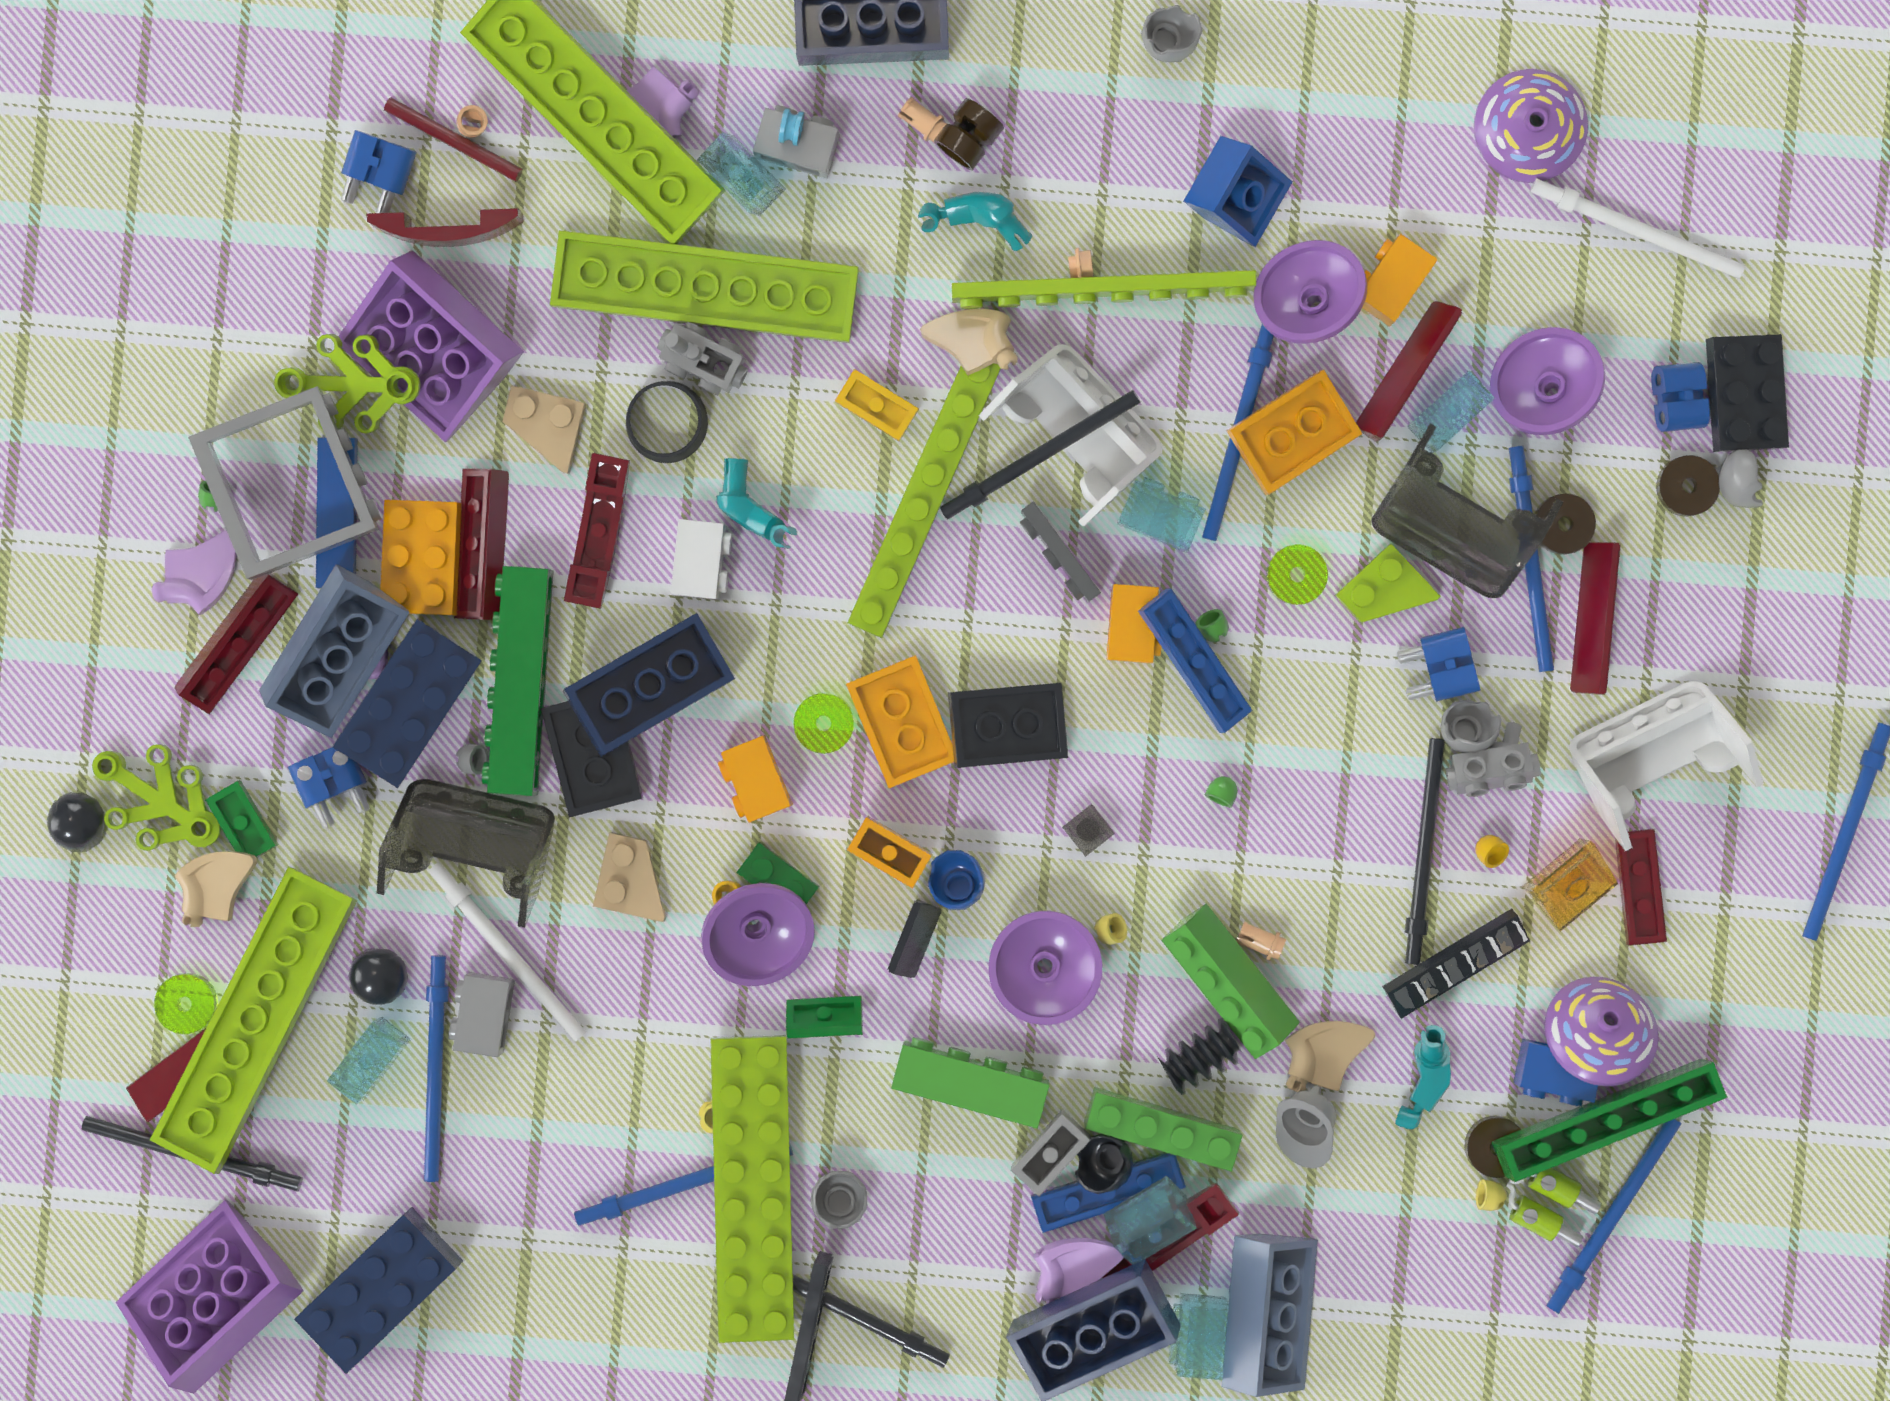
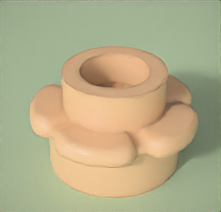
(1081, 264)

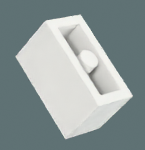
(700, 559)

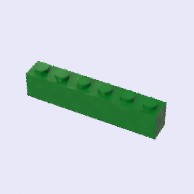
(519, 680)
(1609, 1119)

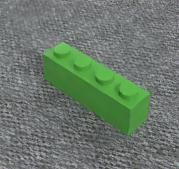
(1230, 981)
(970, 1083)
(1163, 1129)

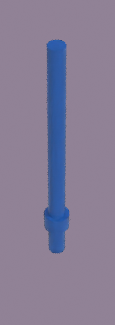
(1259, 359)
(1521, 485)
(1871, 762)
(436, 994)
(614, 1206)
(1573, 1276)

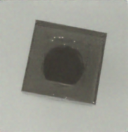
(1088, 830)

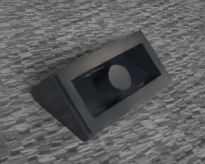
(914, 939)

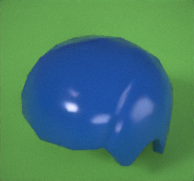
(956, 880)

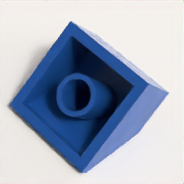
(1238, 190)

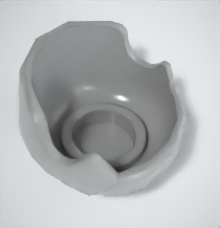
(1171, 34)
(1739, 479)
(1470, 726)
(839, 1199)

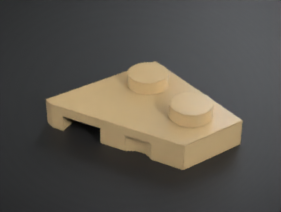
(628, 879)

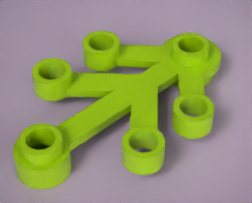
(356, 382)
(162, 801)

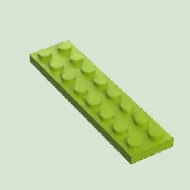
(594, 114)
(704, 286)
(253, 1020)
(752, 1188)

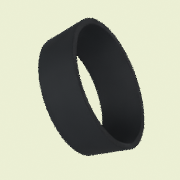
(695, 442)

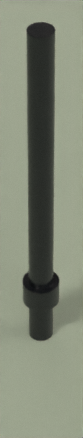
(977, 492)
(1416, 925)
(261, 1173)
(911, 1343)

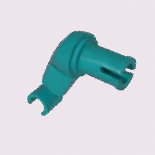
(978, 207)
(745, 510)
(1433, 1065)

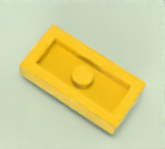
(876, 405)

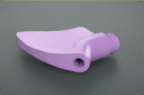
(664, 99)
(197, 574)
(1071, 1265)

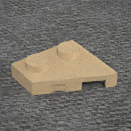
(546, 423)

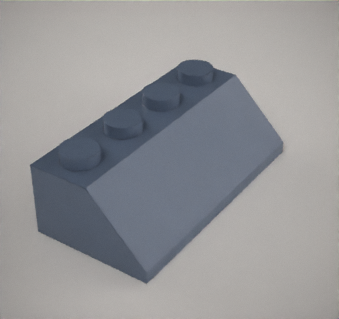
(333, 652)
(1269, 1314)

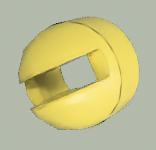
(1118, 926)
(1490, 1195)

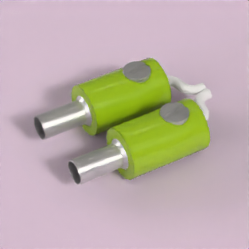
(1543, 1220)

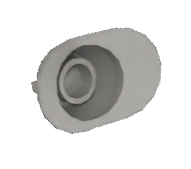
(1306, 1128)

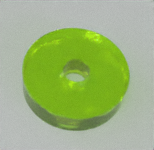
(1314, 572)
(806, 723)
(169, 1008)

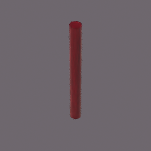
(453, 139)

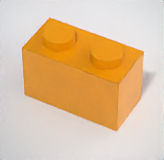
(1396, 278)
(1127, 632)
(755, 779)
(889, 852)

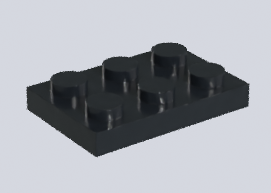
(1747, 393)
(1007, 725)
(585, 776)

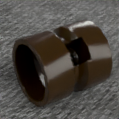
(962, 146)

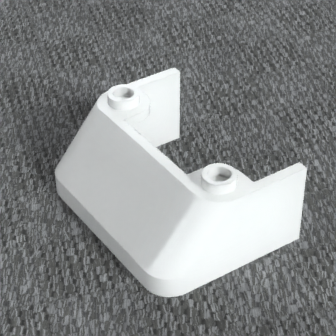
(1062, 392)
(1654, 742)

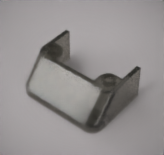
(1454, 530)
(469, 830)

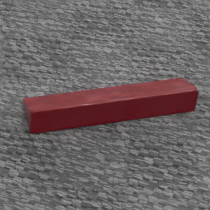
(1408, 369)
(481, 541)
(1595, 618)
(235, 642)
(156, 1086)

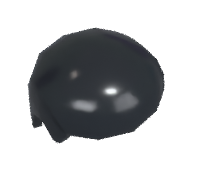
(76, 822)
(378, 976)
(1104, 1164)

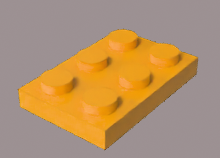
(1294, 432)
(421, 555)
(902, 721)

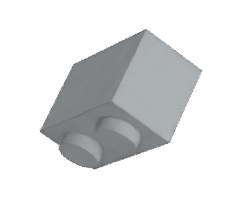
(815, 148)
(482, 1014)
(1050, 1152)

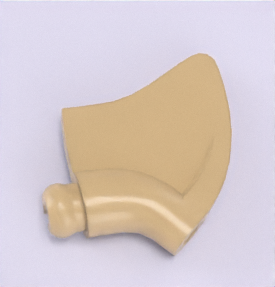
(973, 338)
(212, 885)
(1324, 1053)

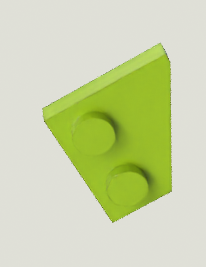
(1385, 587)

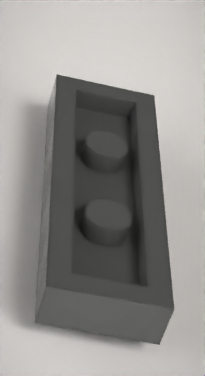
(1058, 553)

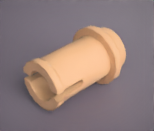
(922, 119)
(1261, 941)

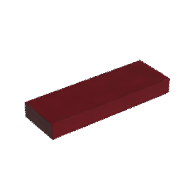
(1641, 889)

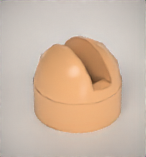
(472, 114)

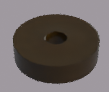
(1705, 483)
(1581, 524)
(1479, 1140)

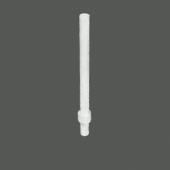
(1569, 200)
(458, 896)

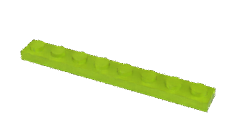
(1119, 288)
(922, 499)

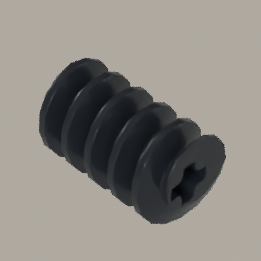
(1200, 1056)

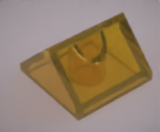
(1571, 883)

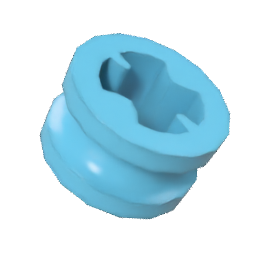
(791, 127)

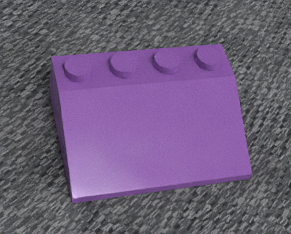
(437, 335)
(208, 1298)

